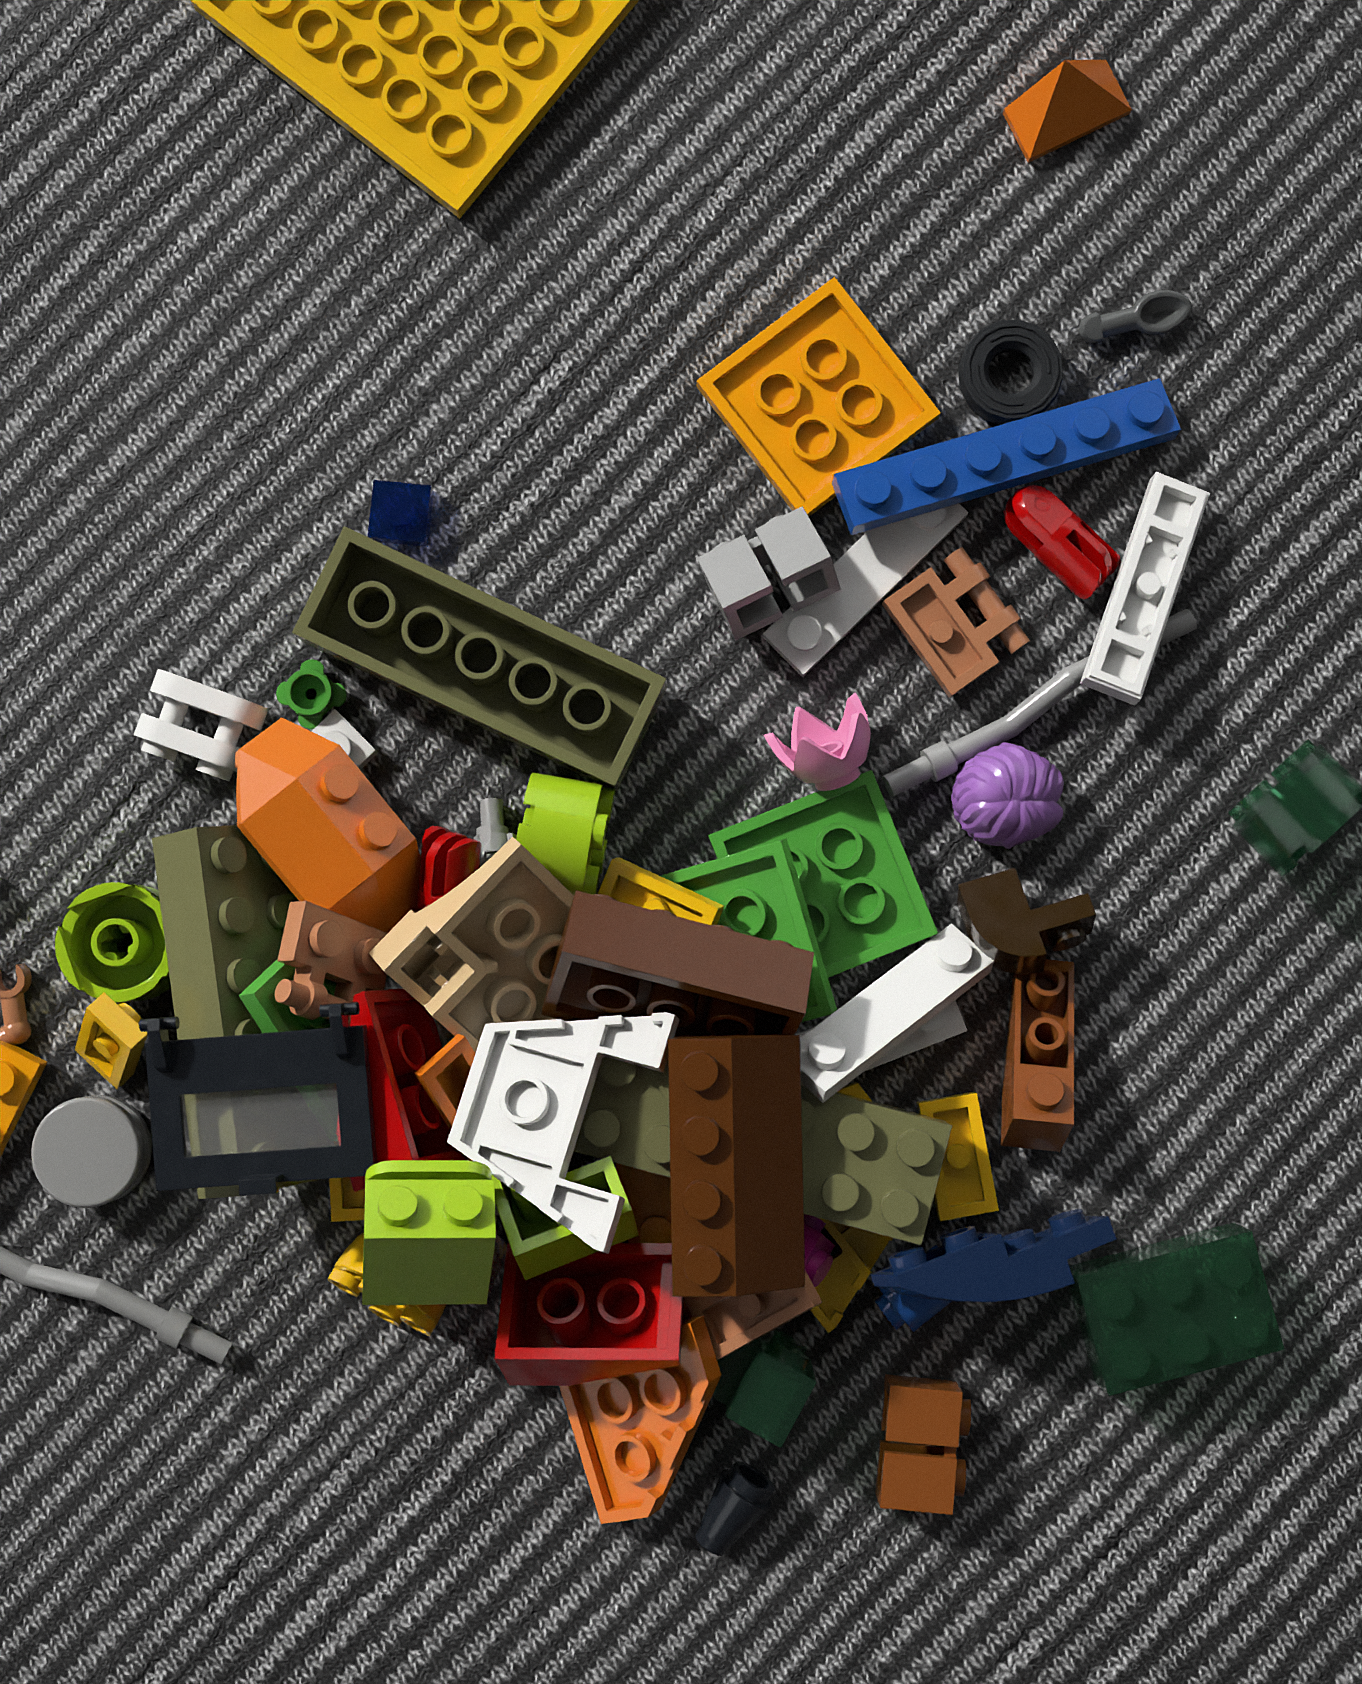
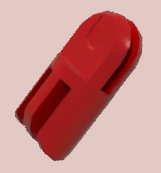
(1060, 540)
(445, 863)

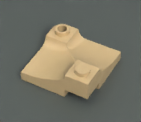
(483, 945)

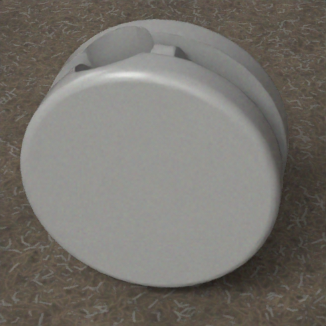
(91, 1151)

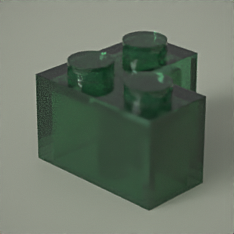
(766, 1385)

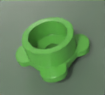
(311, 677)

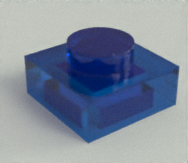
(400, 513)

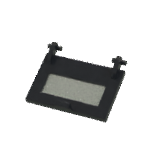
(260, 1105)

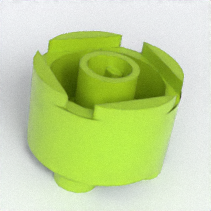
(567, 828)
(90, 937)

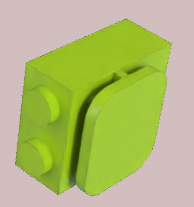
(428, 1232)

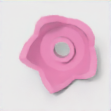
(820, 752)

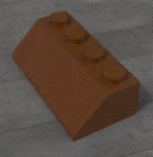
(651, 962)
(736, 1165)

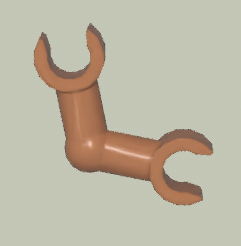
(13, 1006)

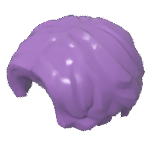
(1007, 796)

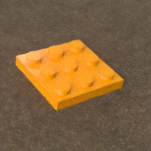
(817, 397)

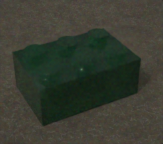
(1174, 1308)

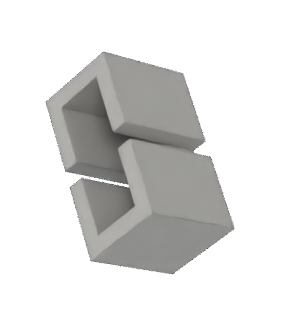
(795, 558)

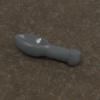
(1151, 314)

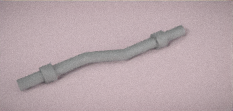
(942, 758)
(172, 1326)

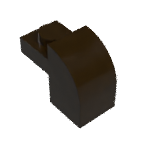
(1010, 932)

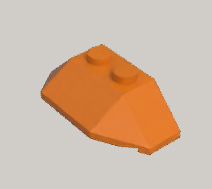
(325, 826)

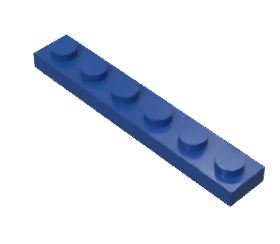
(1005, 456)

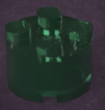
(1301, 810)

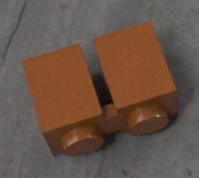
(919, 1449)

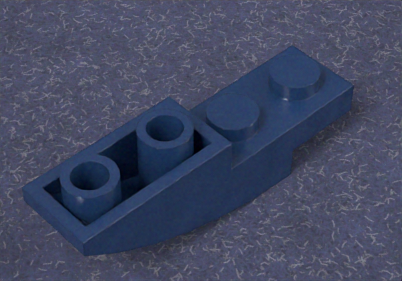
(995, 1267)

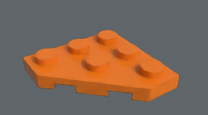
(640, 1427)

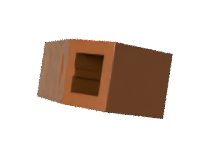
(1040, 1060)

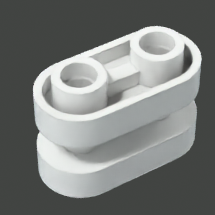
(166, 736)

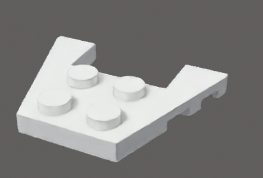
(530, 1102)

